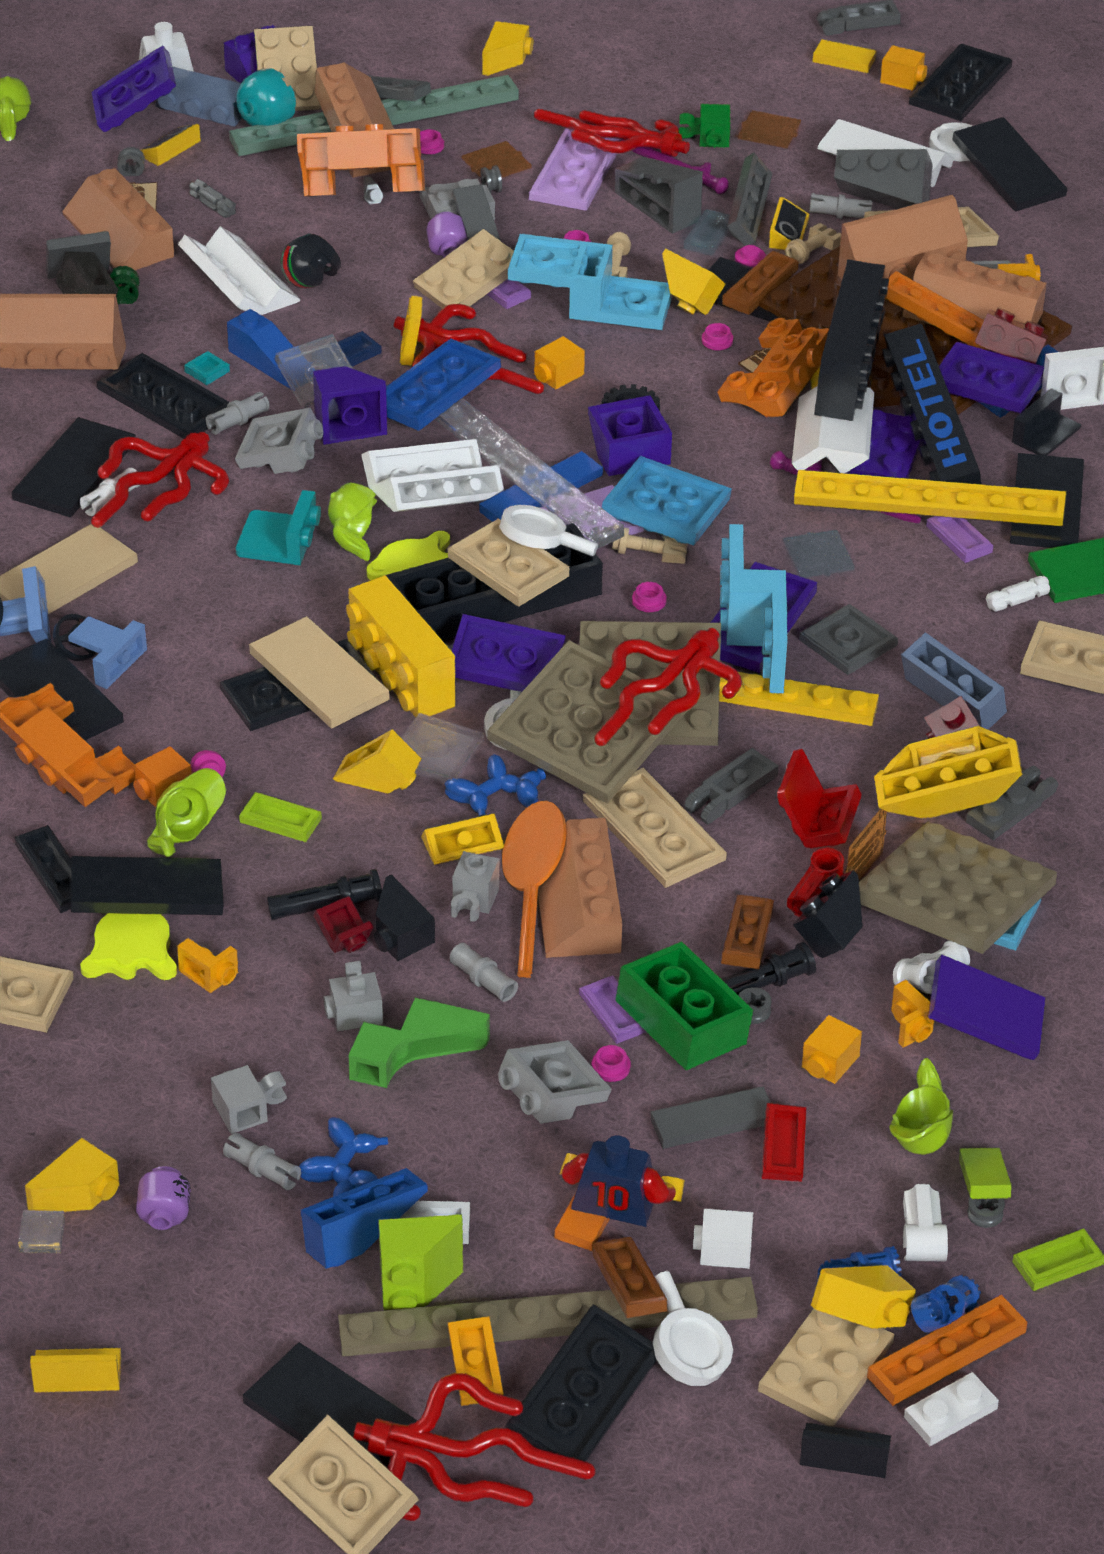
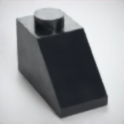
(402, 921)

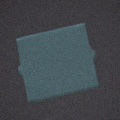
(818, 554)

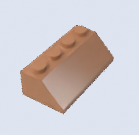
(350, 100)
(135, 228)
(904, 236)
(980, 288)
(60, 331)
(581, 895)

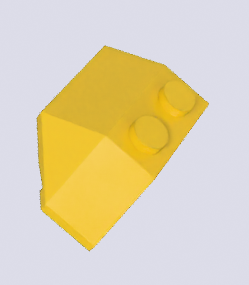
(948, 773)

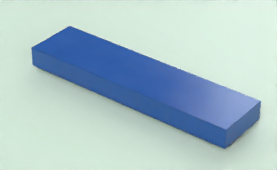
(576, 469)

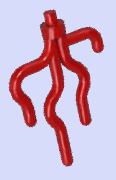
(629, 130)
(432, 336)
(182, 457)
(690, 659)
(409, 1443)

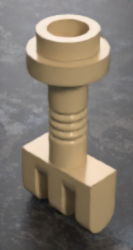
(818, 237)
(621, 246)
(669, 548)

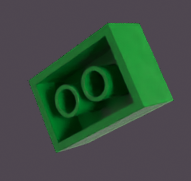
(684, 1005)

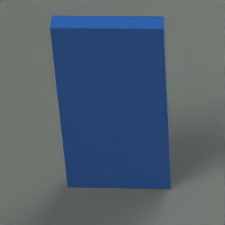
(438, 383)

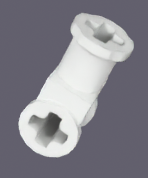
(921, 968)

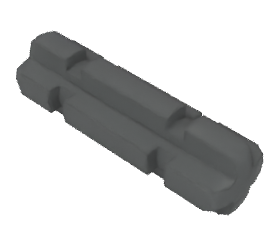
(212, 198)

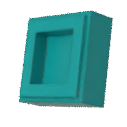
(207, 368)

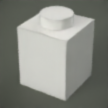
(724, 1238)

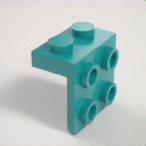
(280, 535)

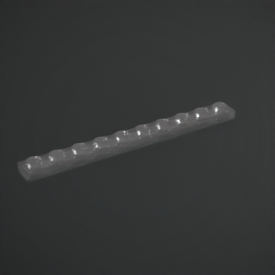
(531, 474)

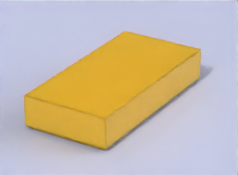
(844, 56)
(411, 330)

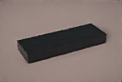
(49, 864)

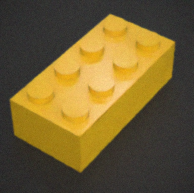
(401, 647)

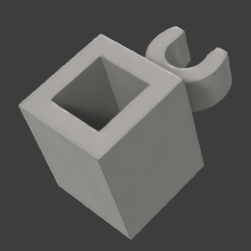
(475, 884)
(354, 999)
(243, 1099)

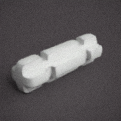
(1018, 593)

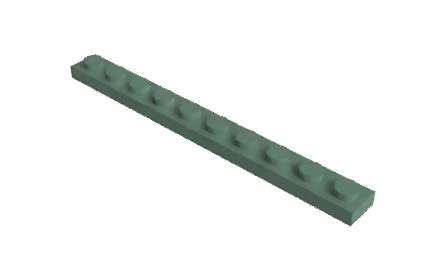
(437, 103)

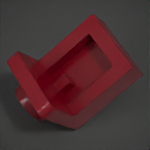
(343, 926)

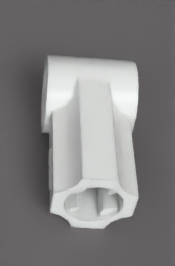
(923, 1229)

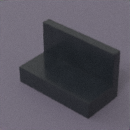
(1042, 426)
(845, 1450)

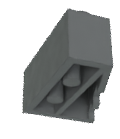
(885, 175)
(662, 191)

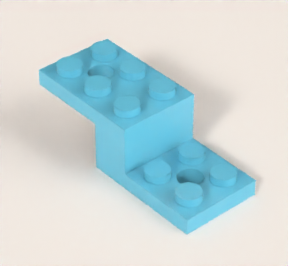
(588, 274)
(754, 608)

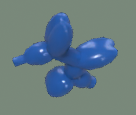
(476, 795)
(326, 1168)

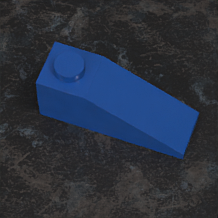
(257, 342)
(350, 1221)

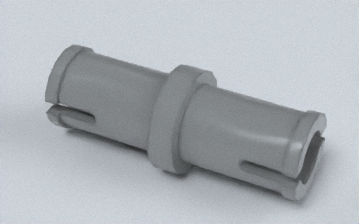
(839, 206)
(237, 413)
(483, 972)
(262, 1161)

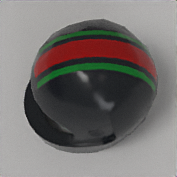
(306, 260)

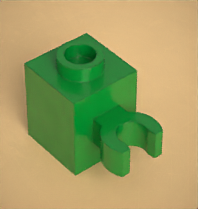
(711, 126)

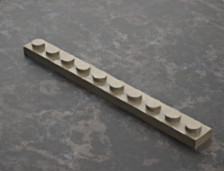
(528, 1316)

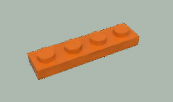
(934, 309)
(947, 1350)

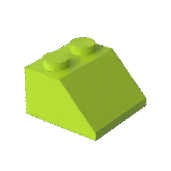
(419, 1258)

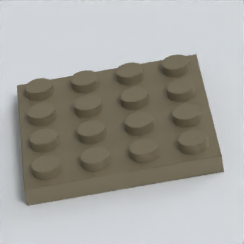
(563, 711)
(699, 723)
(955, 886)

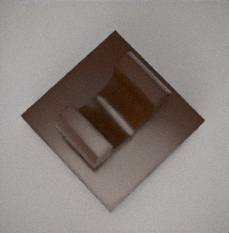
(883, 391)

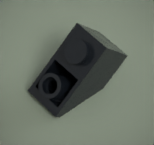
(833, 915)

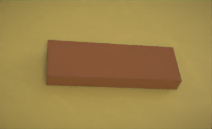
(759, 281)
(747, 931)
(629, 1277)

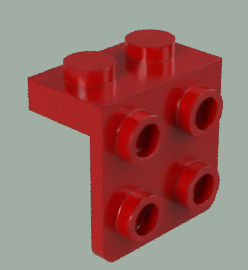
(816, 814)

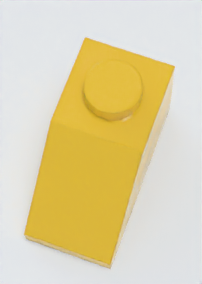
(506, 47)
(691, 284)
(380, 764)
(74, 1180)
(864, 1295)

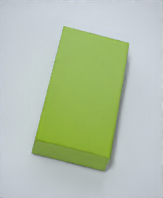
(280, 817)
(985, 1173)
(1058, 1259)

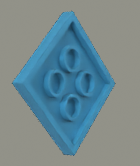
(666, 500)

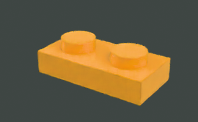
(475, 1354)

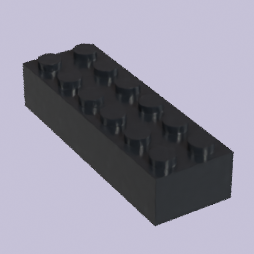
(852, 340)
(446, 591)

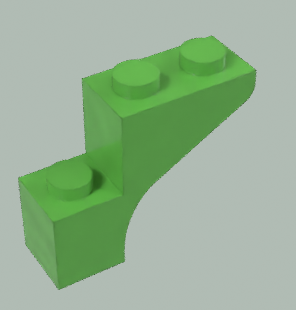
(427, 1032)

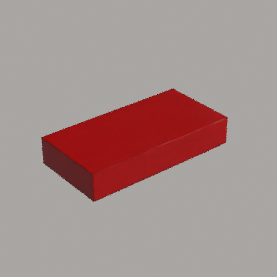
(784, 1142)

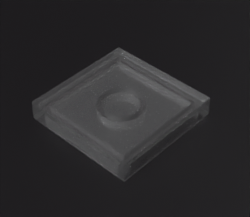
(300, 362)
(442, 746)

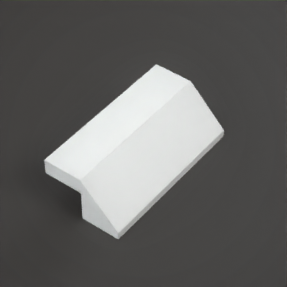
(851, 137)
(239, 272)
(840, 440)
(431, 475)

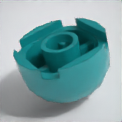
(265, 98)

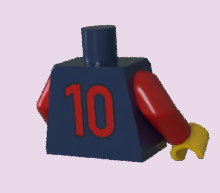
(618, 1182)

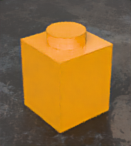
(903, 68)
(559, 362)
(831, 1049)

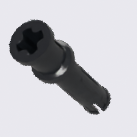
(358, 888)
(776, 969)

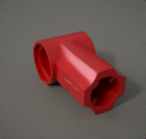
(823, 864)

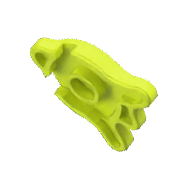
(409, 554)
(128, 944)

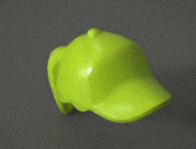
(14, 105)
(351, 516)
(186, 810)
(924, 1114)

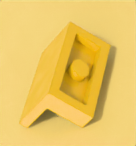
(76, 1370)

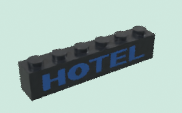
(930, 407)

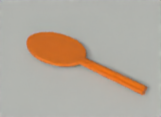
(528, 860)

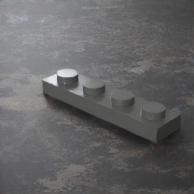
(749, 200)

